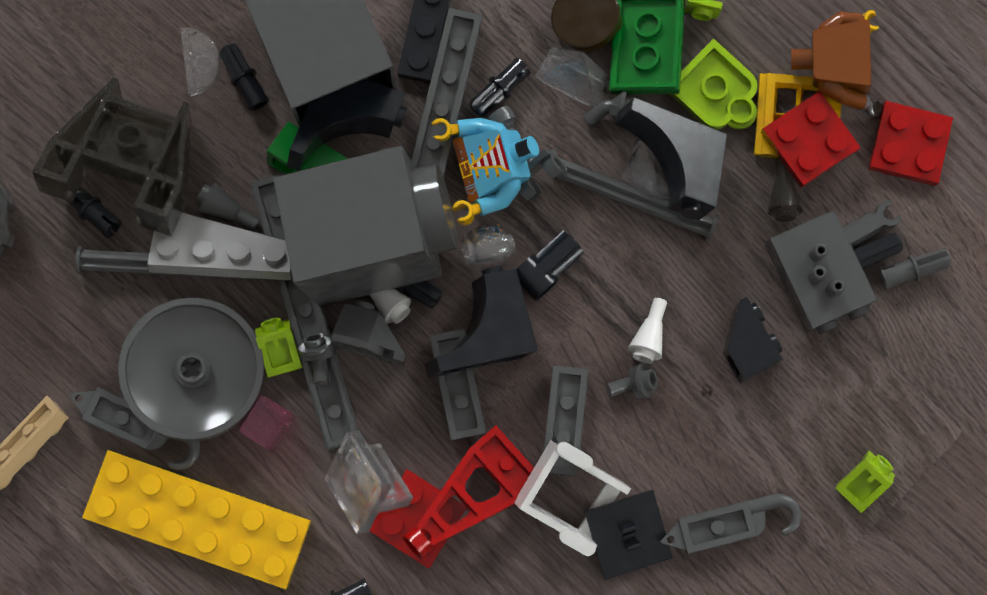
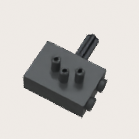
(825, 272)

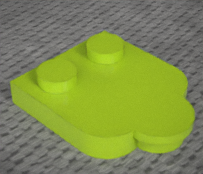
(718, 89)

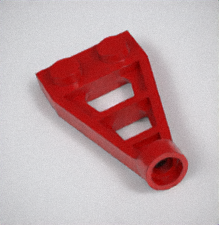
(504, 465)

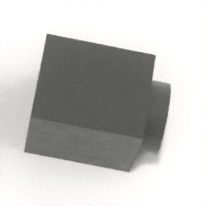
(320, 47)
(365, 225)

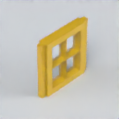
(767, 103)

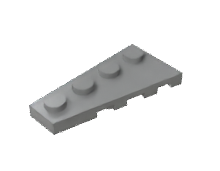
(218, 250)

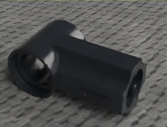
(542, 270)

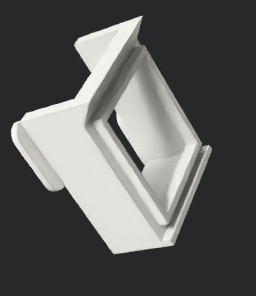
(580, 537)

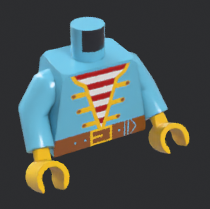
(490, 163)

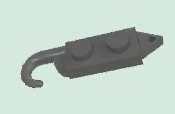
(116, 417)
(730, 523)

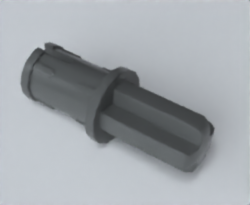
(914, 268)

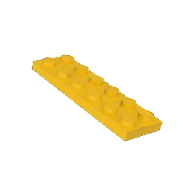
(197, 519)

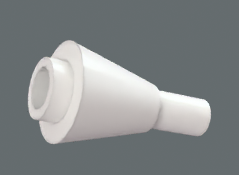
(392, 305)
(648, 340)

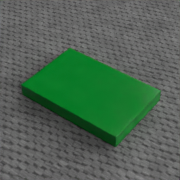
(648, 47)

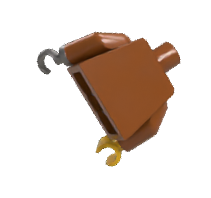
(841, 60)

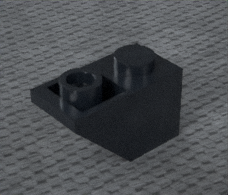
(748, 343)

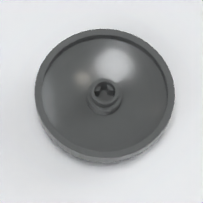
(191, 369)

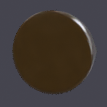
(586, 23)

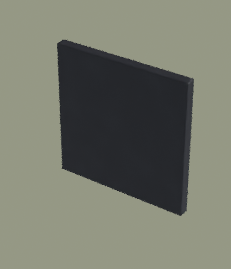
(628, 534)

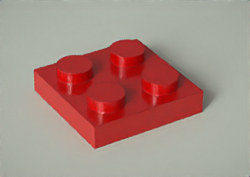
(810, 139)
(910, 143)
(396, 523)

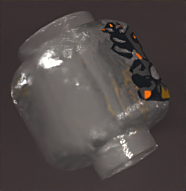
(487, 247)

